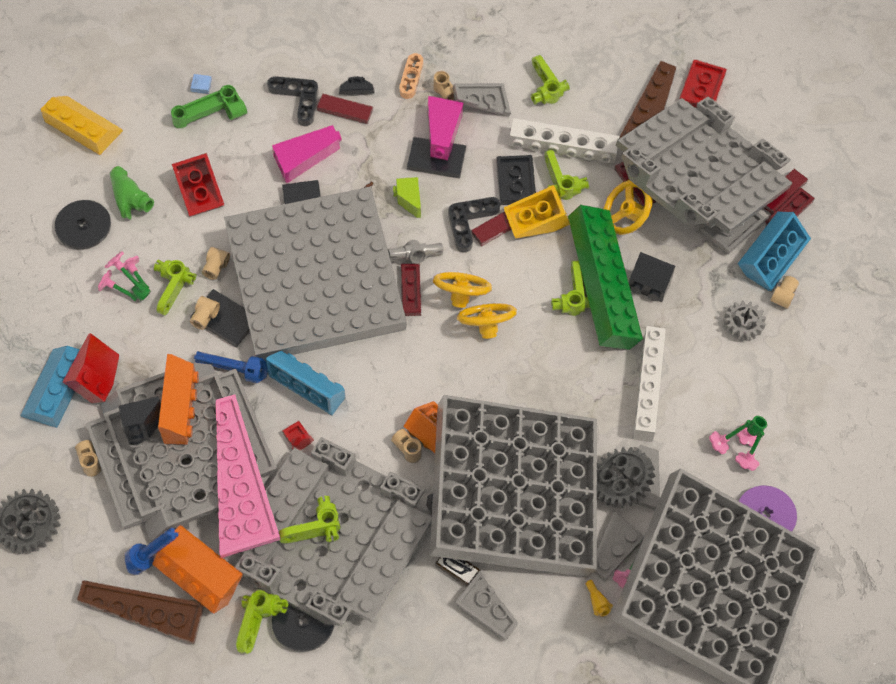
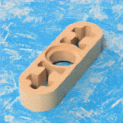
(412, 82)

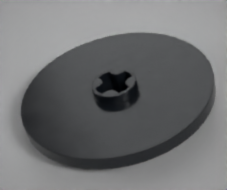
(86, 236)
(300, 637)

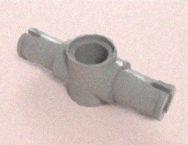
(415, 251)

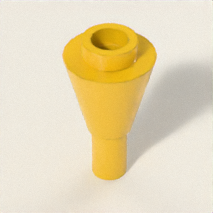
(600, 603)

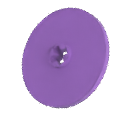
(774, 502)

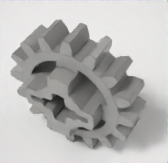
(735, 317)

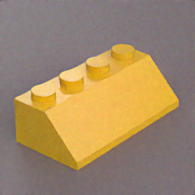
(80, 123)

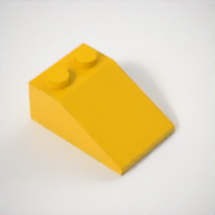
(537, 214)

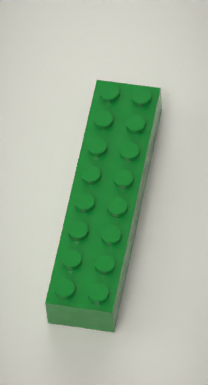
(605, 278)

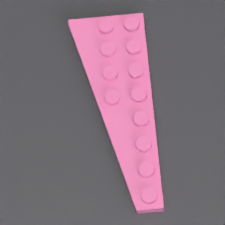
(242, 499)

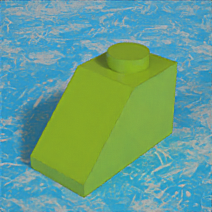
(408, 195)

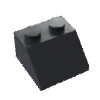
(651, 277)
(140, 419)

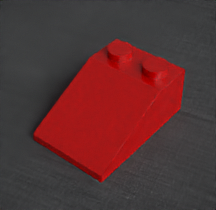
(198, 184)
(93, 370)

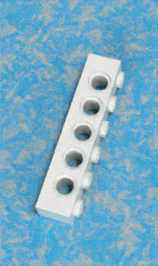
(557, 135)
(649, 384)

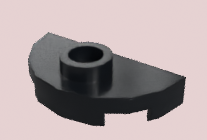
(356, 85)

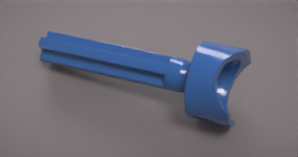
(250, 368)
(141, 557)

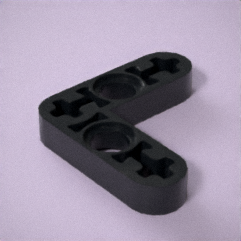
(304, 95)
(465, 215)

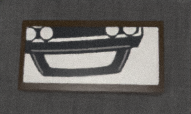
(458, 569)

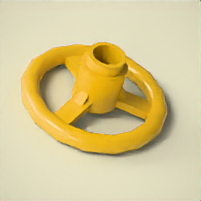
(629, 208)
(461, 289)
(487, 319)

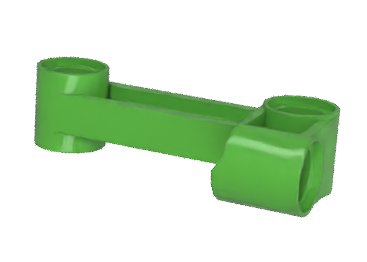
(209, 104)

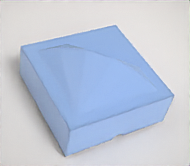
(201, 83)

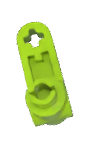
(552, 88)
(561, 181)
(176, 282)
(576, 295)
(316, 528)
(253, 616)

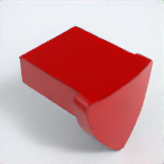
(297, 436)

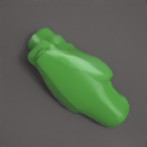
(128, 193)

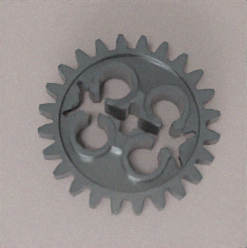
(635, 464)
(40, 530)

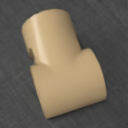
(445, 88)
(215, 261)
(785, 293)
(204, 311)
(404, 443)
(86, 455)

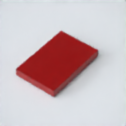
(702, 82)

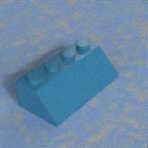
(774, 250)
(305, 382)
(50, 394)

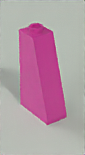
(443, 124)
(305, 151)

